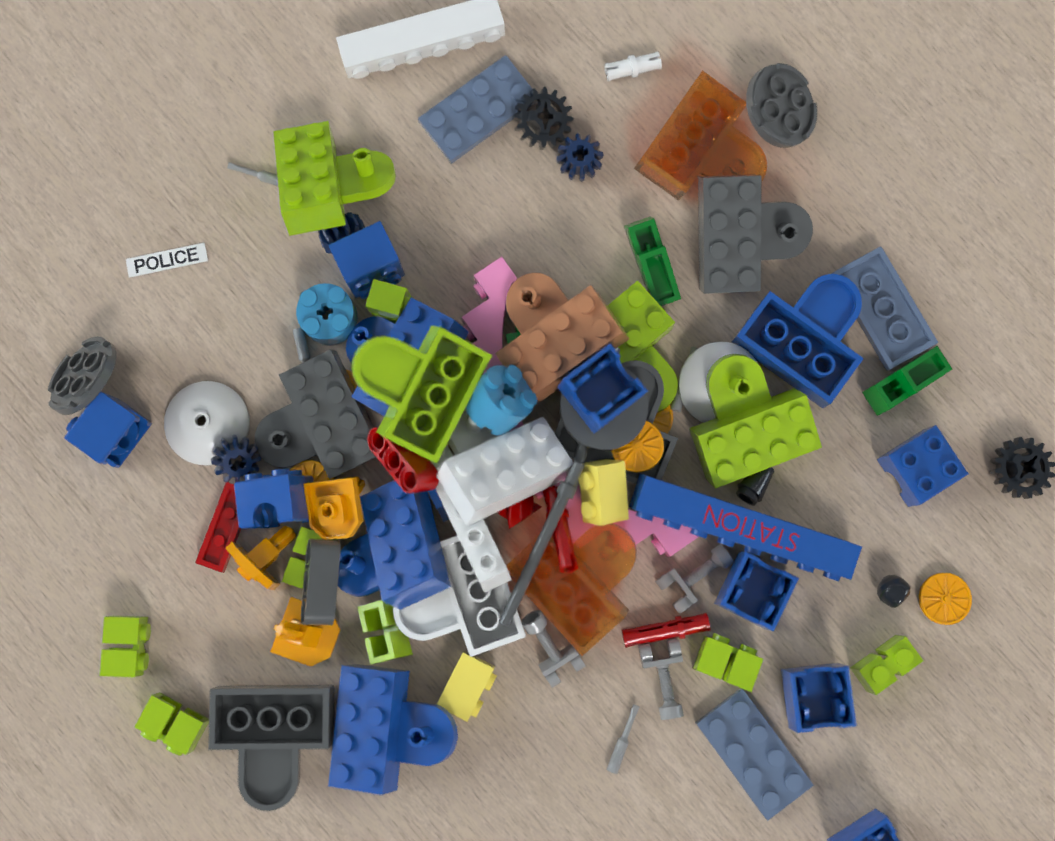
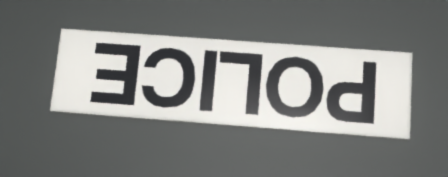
(166, 260)

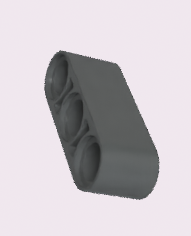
(320, 582)

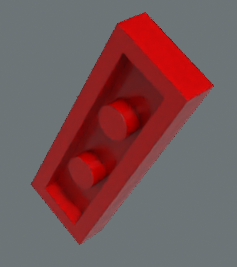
(221, 532)

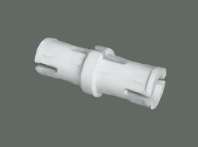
(633, 66)

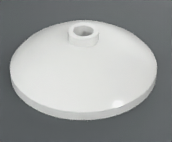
(694, 373)
(224, 414)

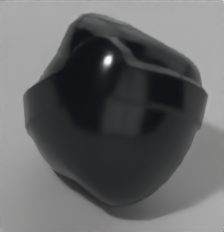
(893, 590)

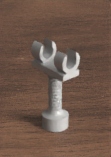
(719, 558)
(535, 624)
(670, 708)

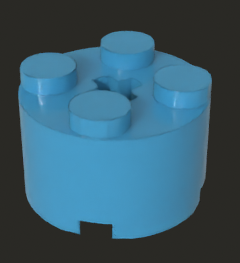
(315, 303)
(501, 399)

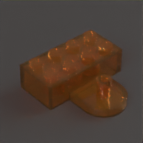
(701, 140)
(582, 600)

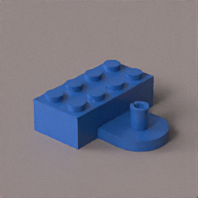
(409, 328)
(804, 340)
(398, 553)
(381, 729)

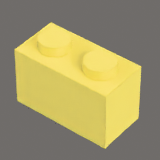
(604, 492)
(466, 686)

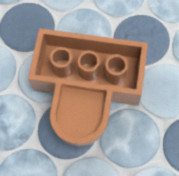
(555, 331)

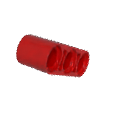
(406, 467)

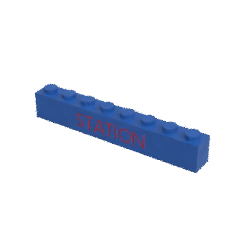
(744, 526)

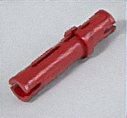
(561, 535)
(664, 630)

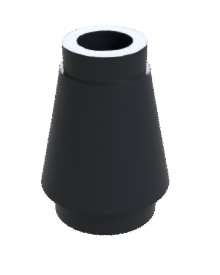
(753, 487)

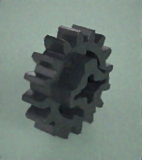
(554, 118)
(1010, 468)

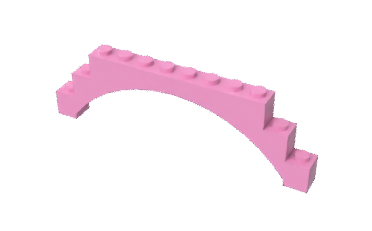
(486, 327)

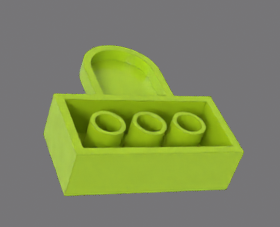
(318, 182)
(645, 325)
(422, 386)
(749, 425)

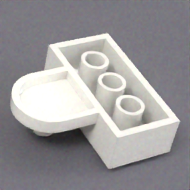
(500, 469)
(462, 607)

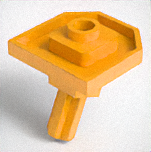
(334, 507)
(260, 558)
(303, 642)

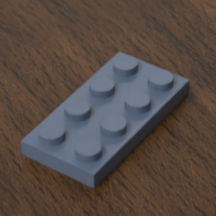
(476, 109)
(887, 310)
(754, 754)

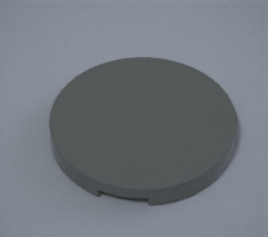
(781, 105)
(82, 376)
(615, 433)

